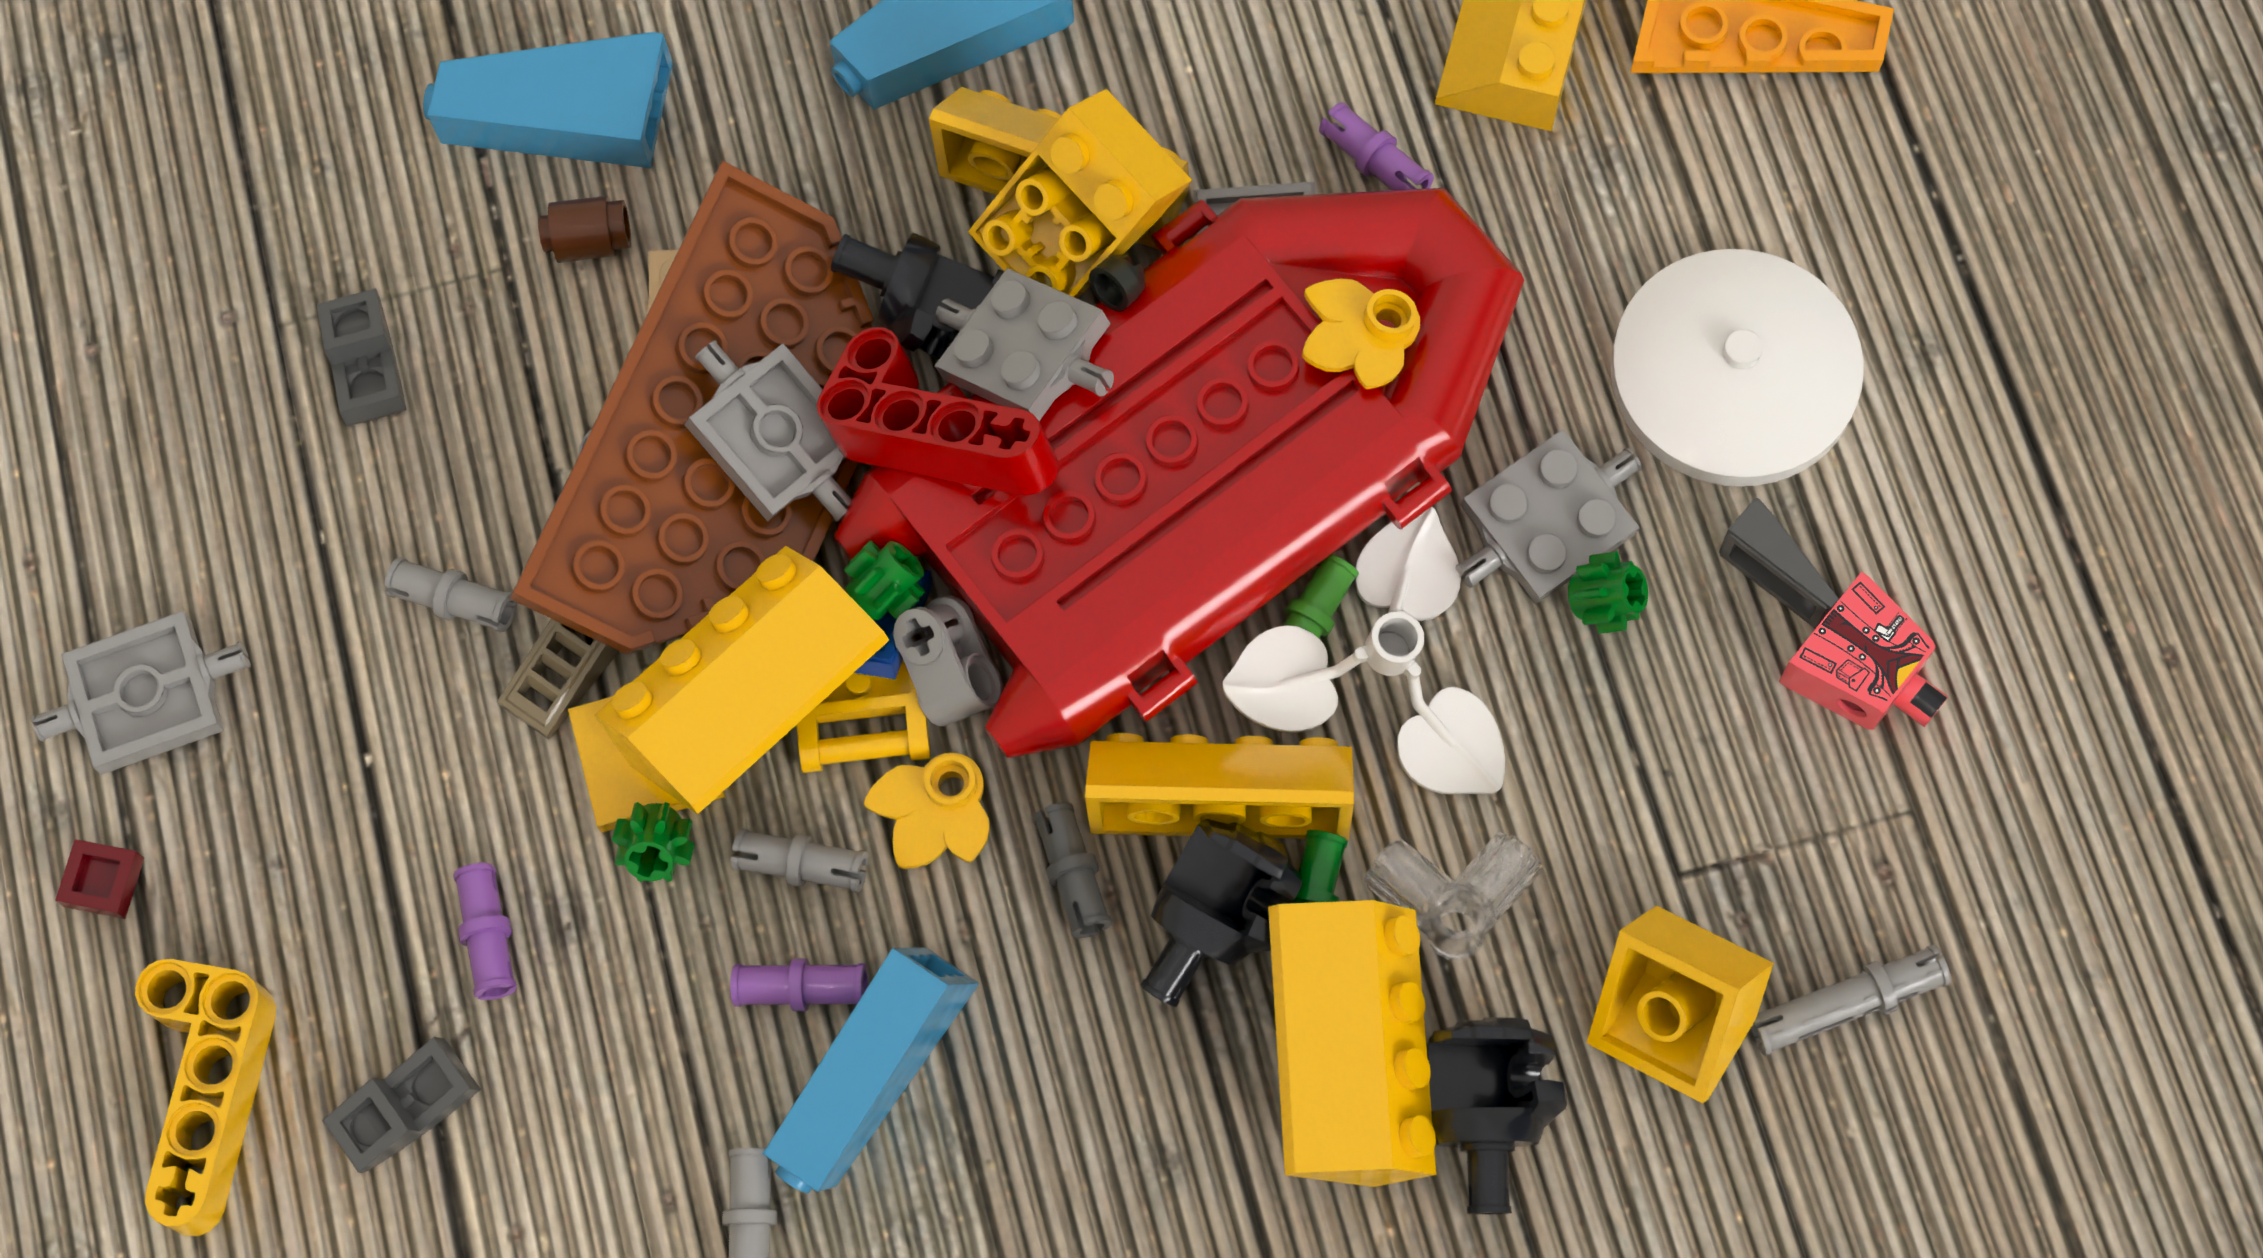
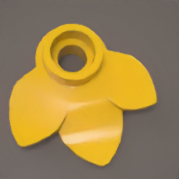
(1352, 333)
(928, 818)

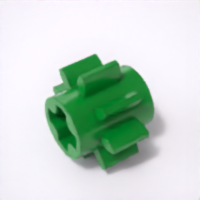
(884, 579)
(1608, 592)
(653, 842)

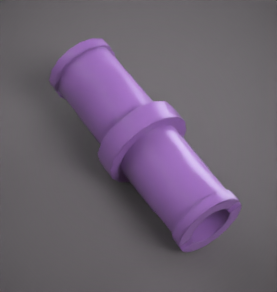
(1373, 150)
(484, 931)
(798, 984)

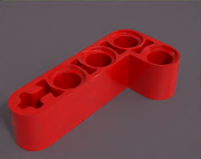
(887, 422)

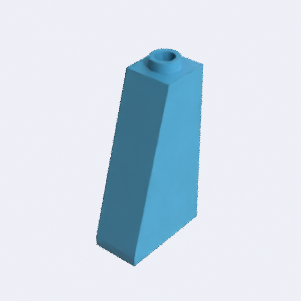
(922, 42)
(558, 100)
(868, 1066)

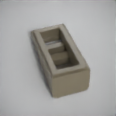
(579, 679)

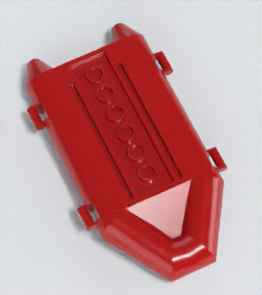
(1212, 456)

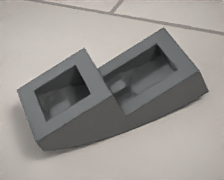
(361, 357)
(401, 1107)

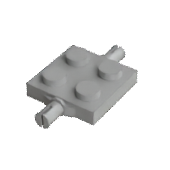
(1023, 345)
(769, 432)
(1548, 516)
(141, 692)

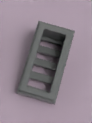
(1773, 560)

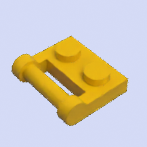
(862, 698)

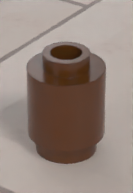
(585, 228)

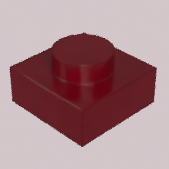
(99, 879)

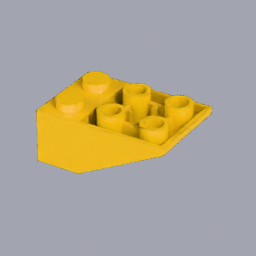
(1080, 196)

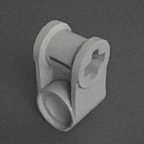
(950, 663)

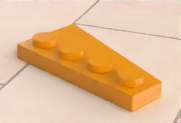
(1762, 36)

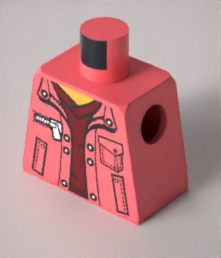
(1866, 660)

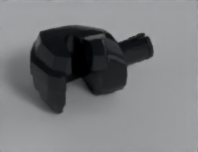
(914, 288)
(1218, 902)
(1491, 1099)

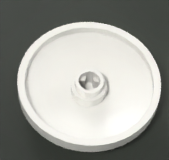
(1736, 367)

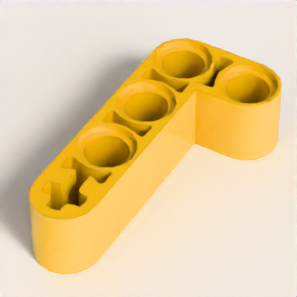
(193, 1097)

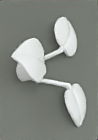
(1288, 687)

